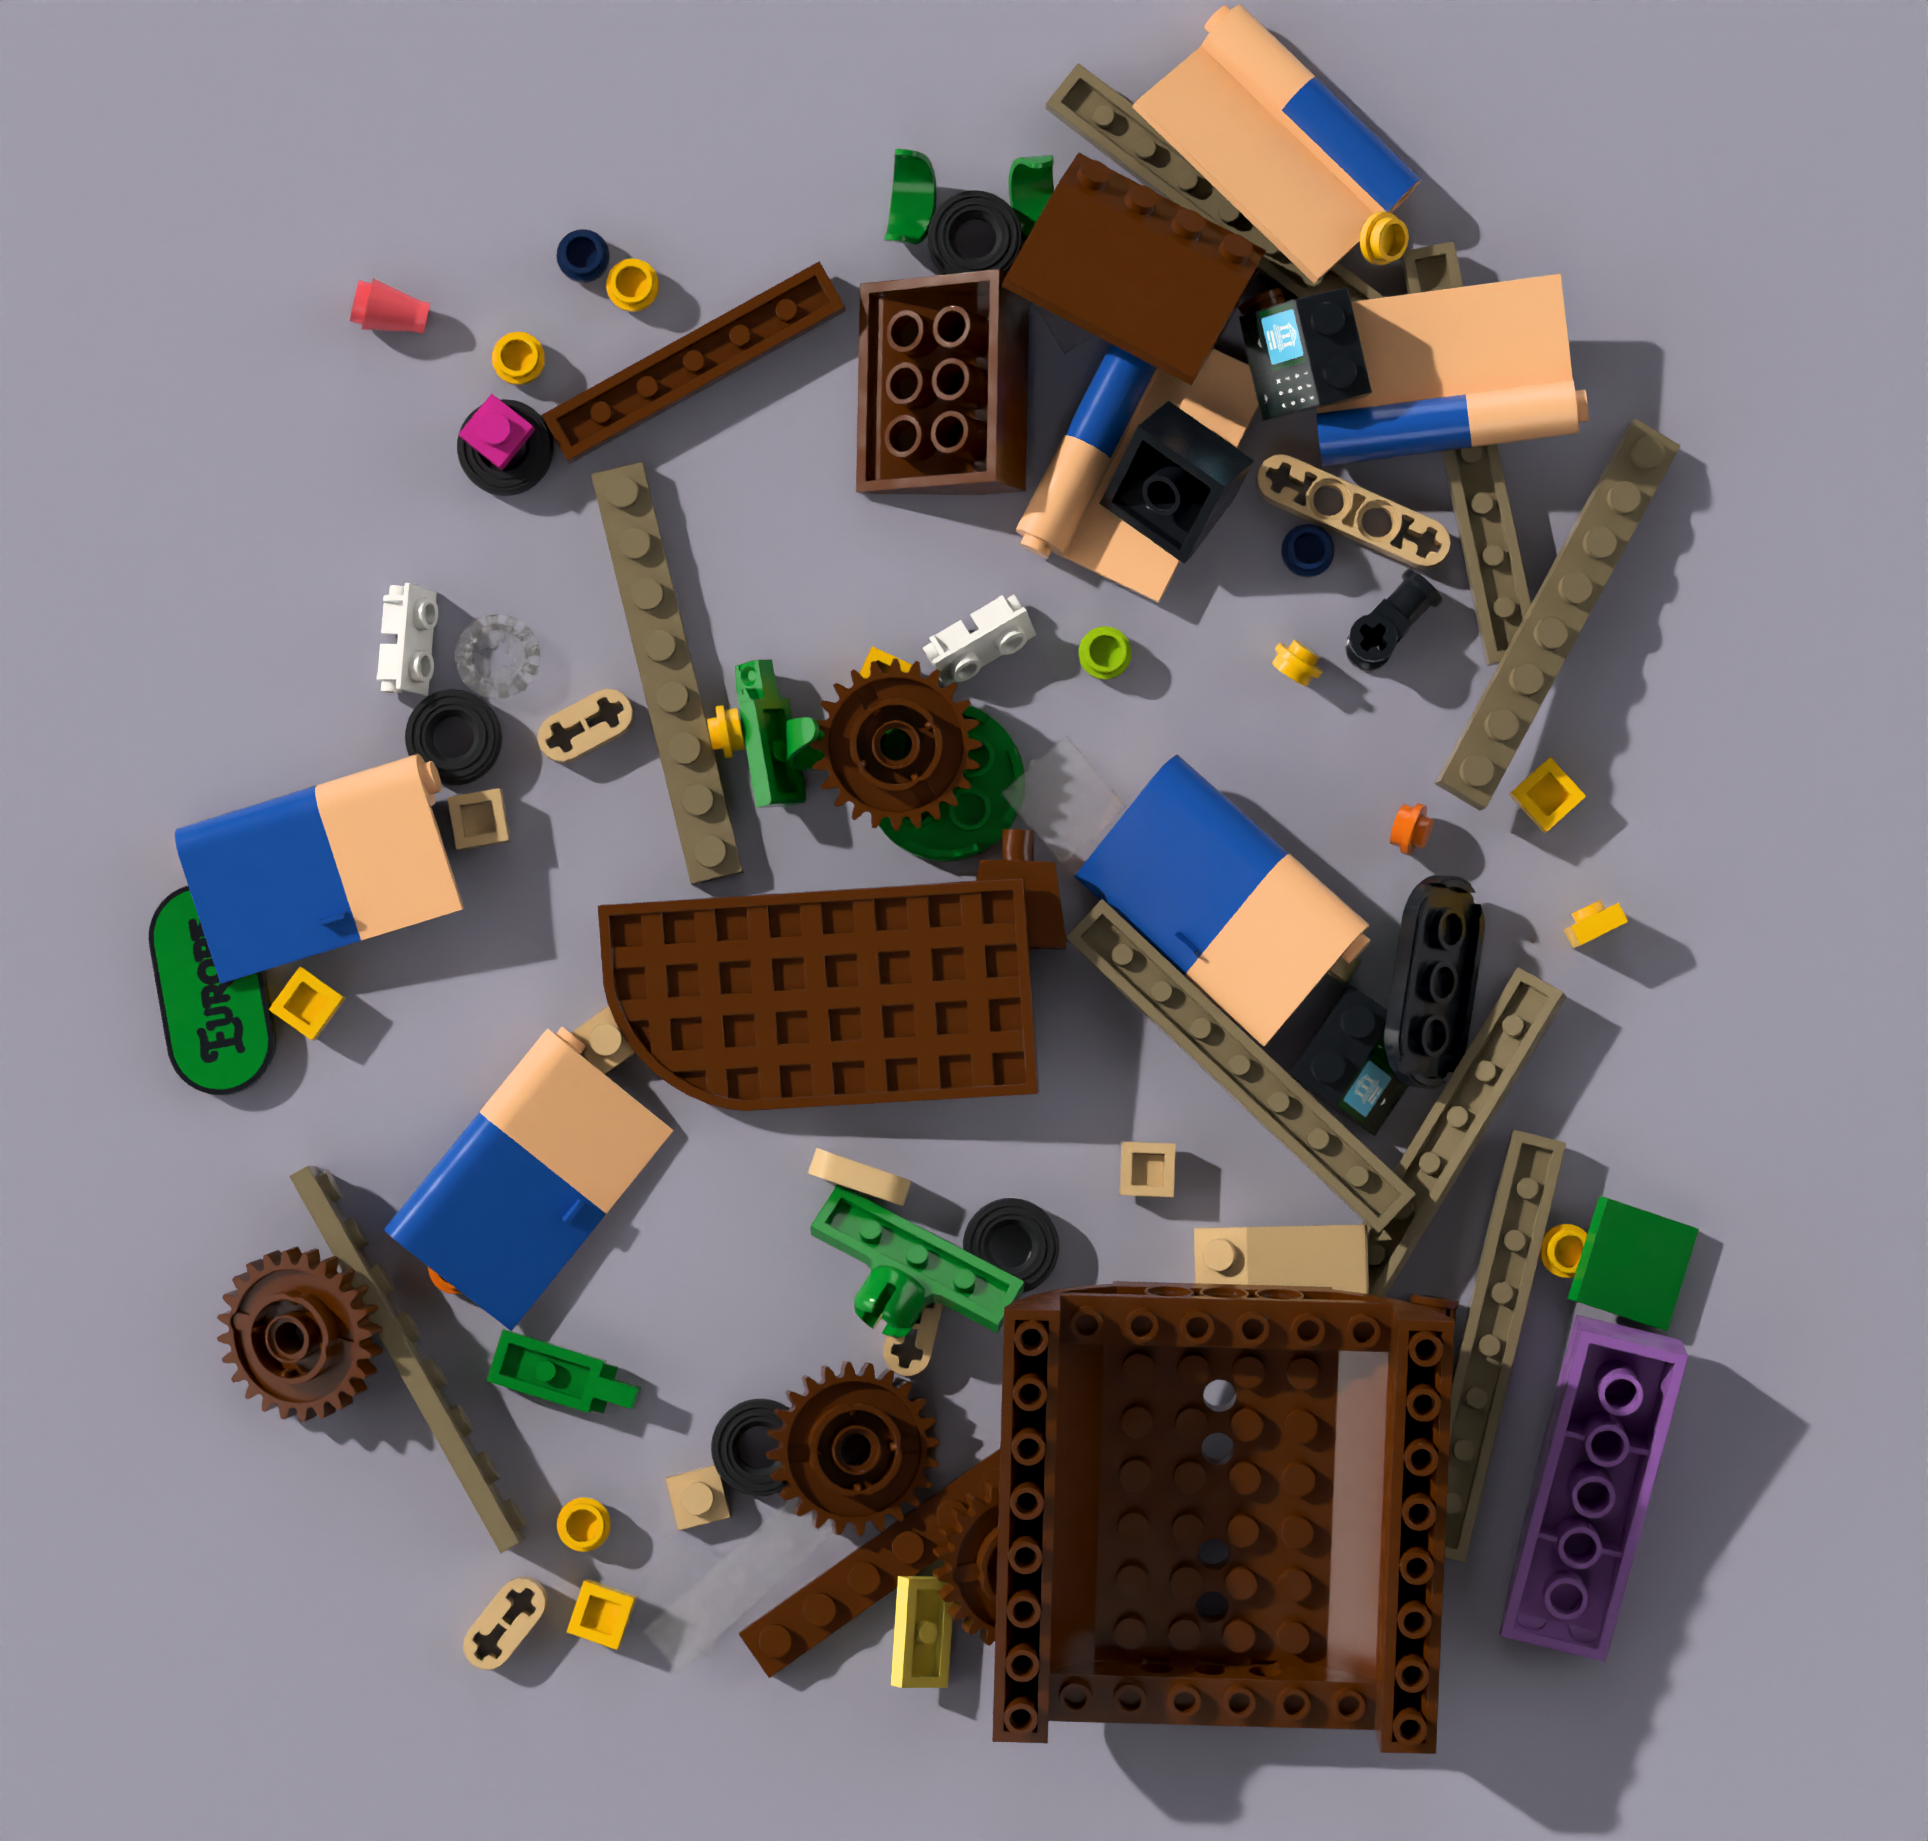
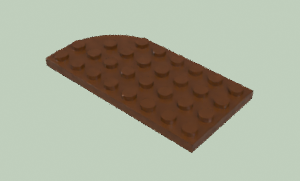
(828, 994)

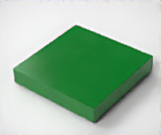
(1633, 1263)

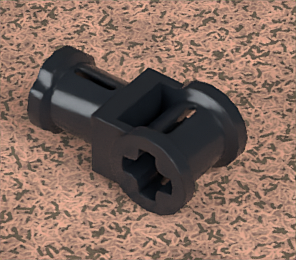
(1390, 621)

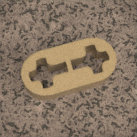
(580, 714)
(859, 1177)
(924, 1341)
(515, 1631)

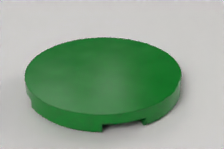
(981, 810)

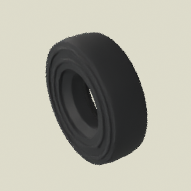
(971, 206)
(522, 475)
(455, 704)
(1030, 1218)
(726, 1447)

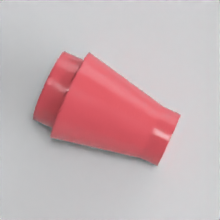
(387, 309)

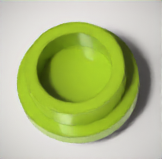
(1104, 653)

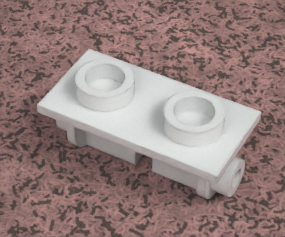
(411, 615)
(1001, 631)

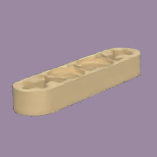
(1349, 520)

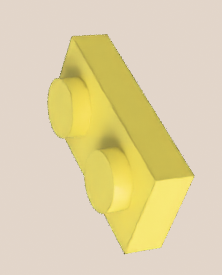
(921, 1634)

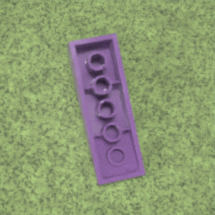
(1592, 1486)

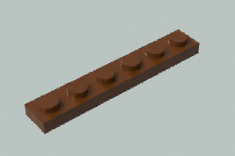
(694, 362)
(863, 1574)

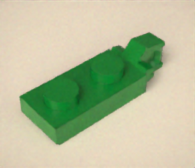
(764, 732)
(558, 1374)

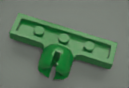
(911, 1267)

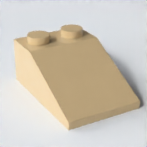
(1284, 1256)

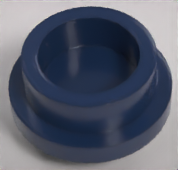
(583, 256)
(1307, 550)

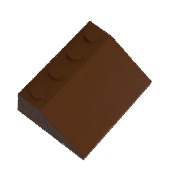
(1134, 268)
(942, 386)

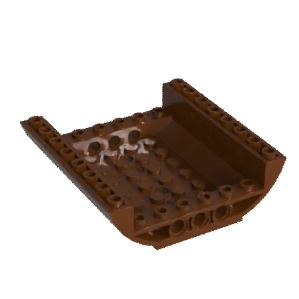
(1322, 1504)

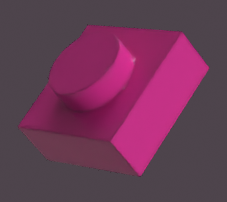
(496, 432)

